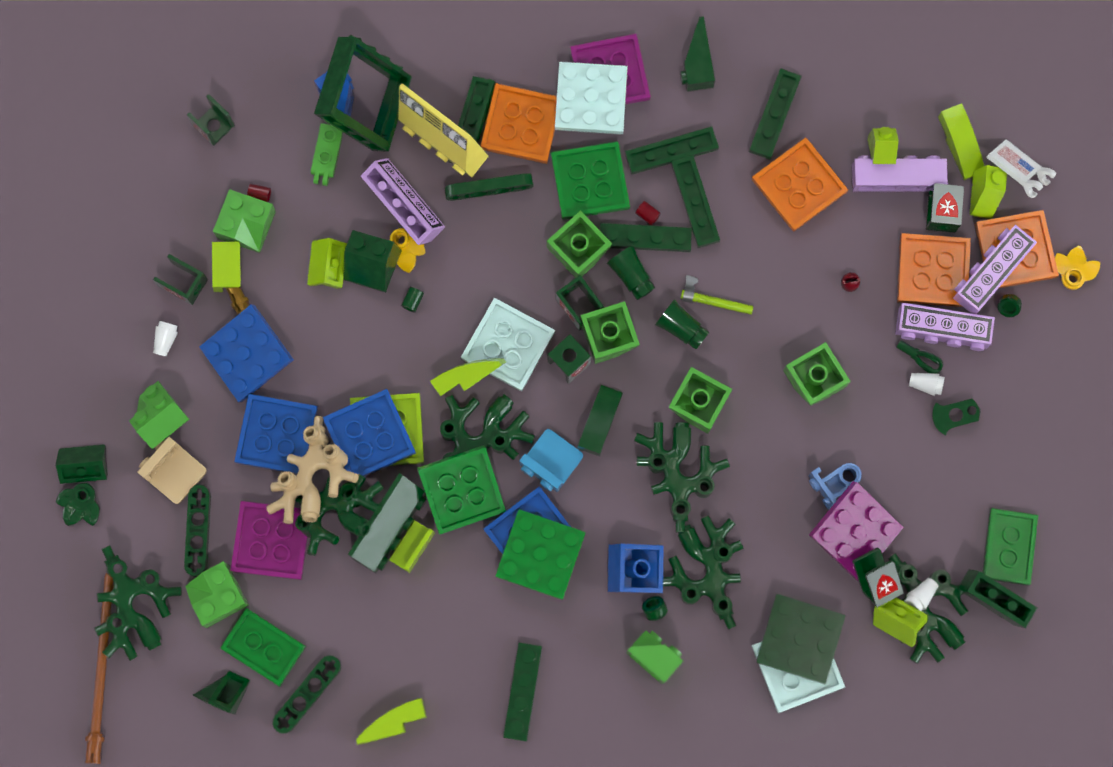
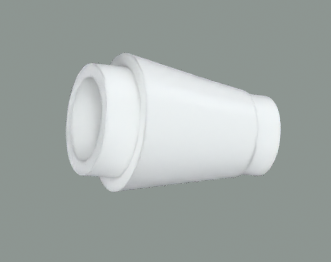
(164, 338)
(927, 382)
(922, 594)

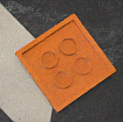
(520, 123)
(799, 184)
(1038, 263)
(932, 268)

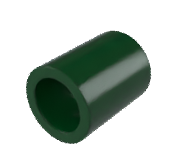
(412, 299)

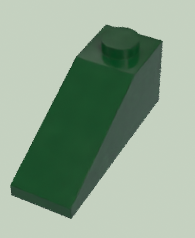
(698, 66)

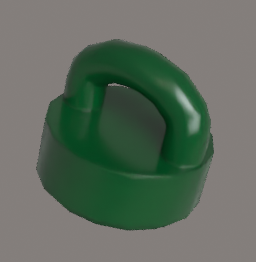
(1009, 305)
(654, 608)

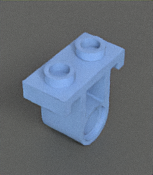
(834, 484)

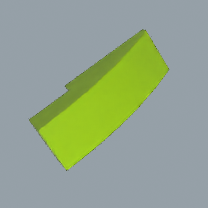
(961, 140)
(466, 374)
(393, 722)

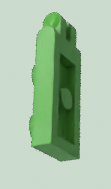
(326, 153)

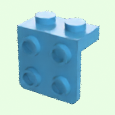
(551, 460)

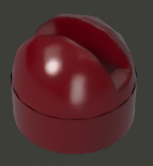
(851, 286)

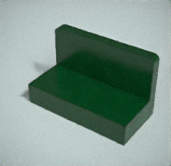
(81, 464)

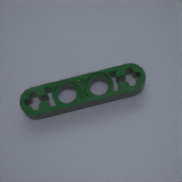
(488, 187)
(201, 530)
(309, 696)

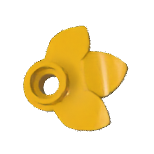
(409, 248)
(1077, 266)

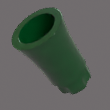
(632, 273)
(682, 325)

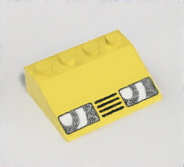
(439, 133)

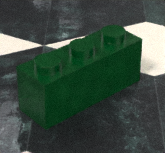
(997, 598)

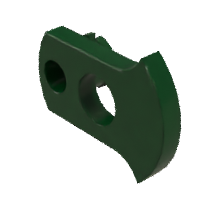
(942, 419)

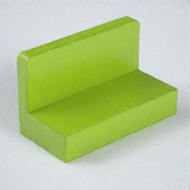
(326, 263)
(225, 265)
(412, 546)
(899, 620)

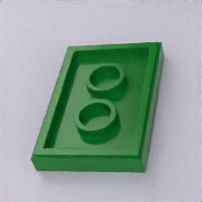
(1010, 546)
(263, 647)

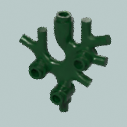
(491, 430)
(674, 482)
(348, 498)
(715, 579)
(122, 596)
(944, 626)

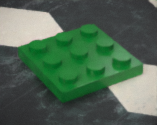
(590, 180)
(461, 489)
(540, 554)

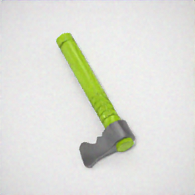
(689, 295)

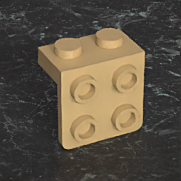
(172, 470)

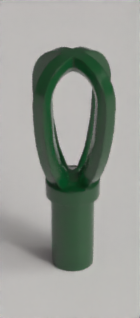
(911, 351)

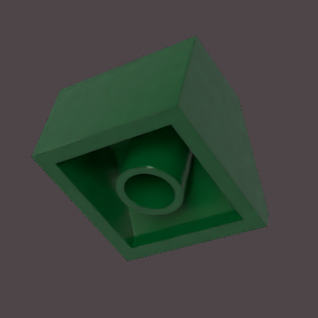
(370, 261)

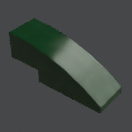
(600, 420)

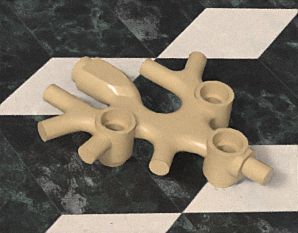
(318, 456)

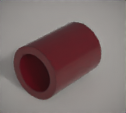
(259, 192)
(648, 213)

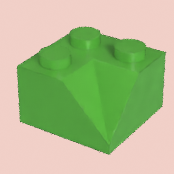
(244, 220)
(578, 245)
(609, 332)
(816, 375)
(700, 400)
(157, 415)
(215, 595)
(655, 657)

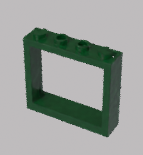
(387, 118)

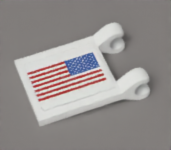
(1020, 167)

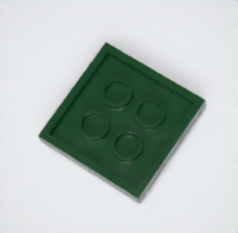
(800, 639)

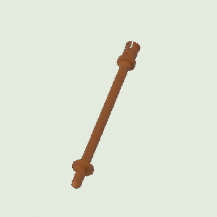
(95, 738)

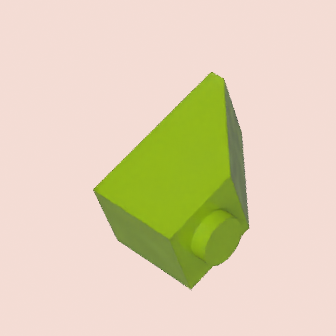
(883, 145)
(987, 191)

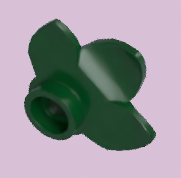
(77, 508)

